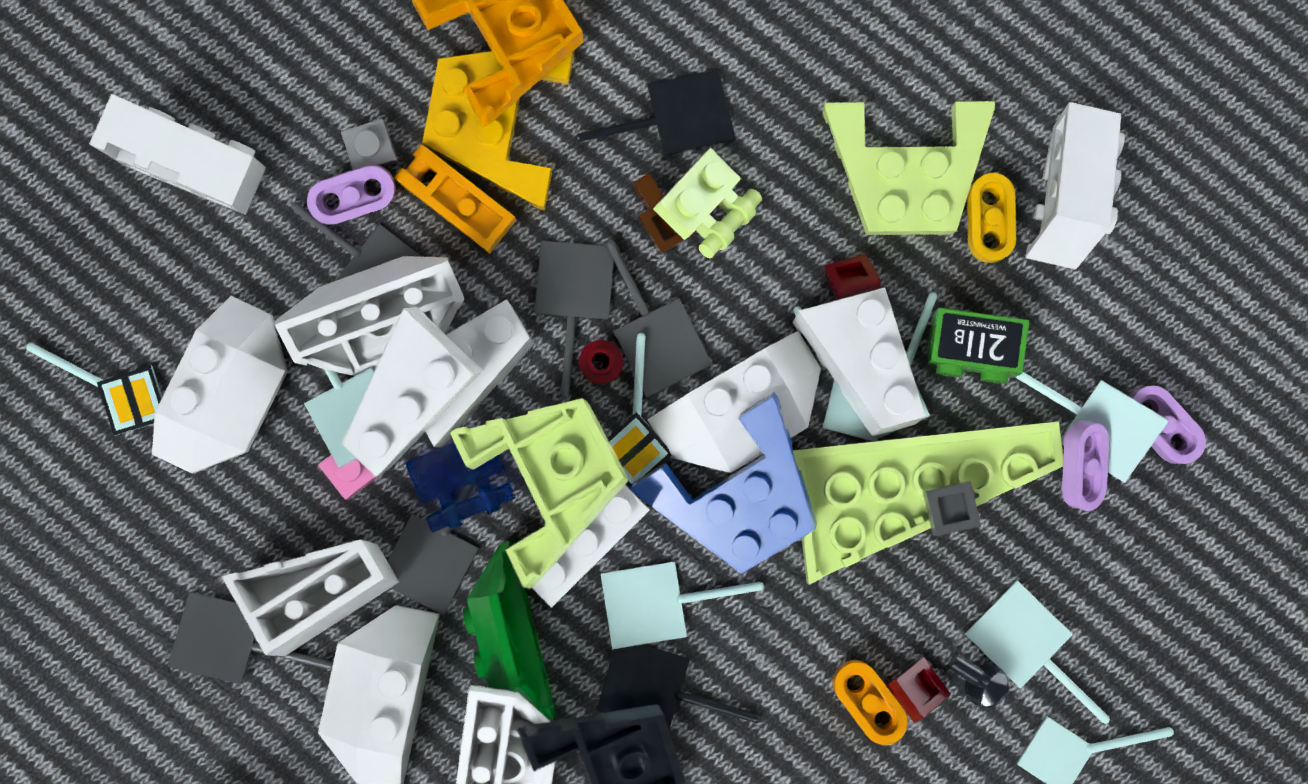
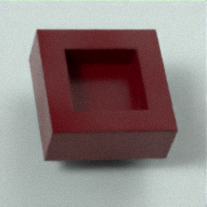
(852, 277)
(918, 689)

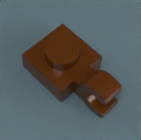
(657, 228)

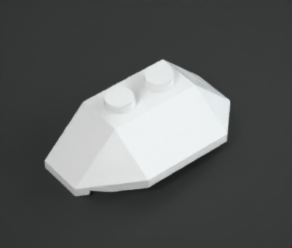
(352, 319)
(220, 389)
(705, 422)
(378, 694)
(491, 742)

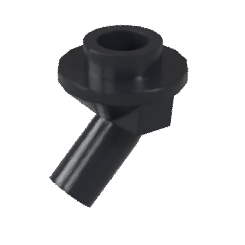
(984, 684)

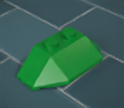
(507, 634)

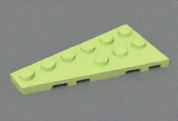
(874, 490)

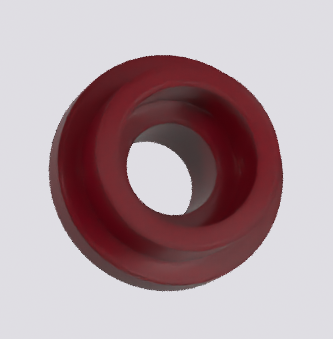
(601, 376)

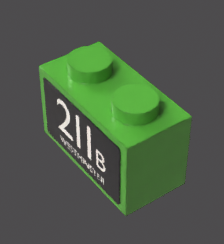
(977, 344)

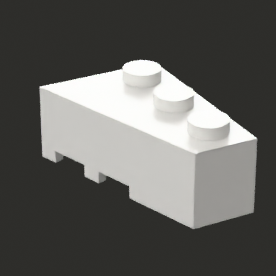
(178, 154)
(1079, 185)
(496, 345)
(866, 358)
(408, 391)
(591, 545)
(308, 594)

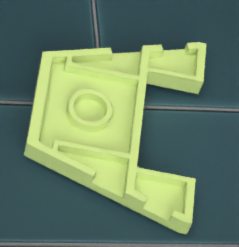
(910, 186)
(565, 468)

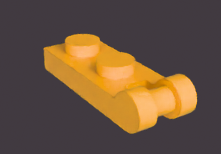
(456, 199)

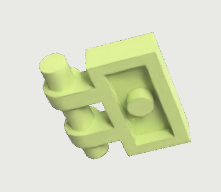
(698, 194)

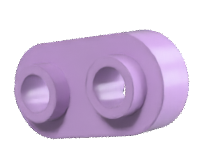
(352, 194)
(1180, 423)
(1085, 465)

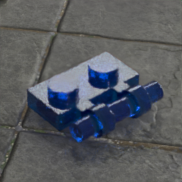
(444, 472)

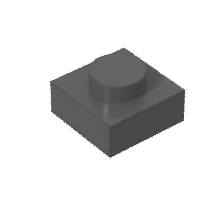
(951, 508)

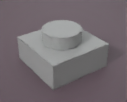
(370, 145)

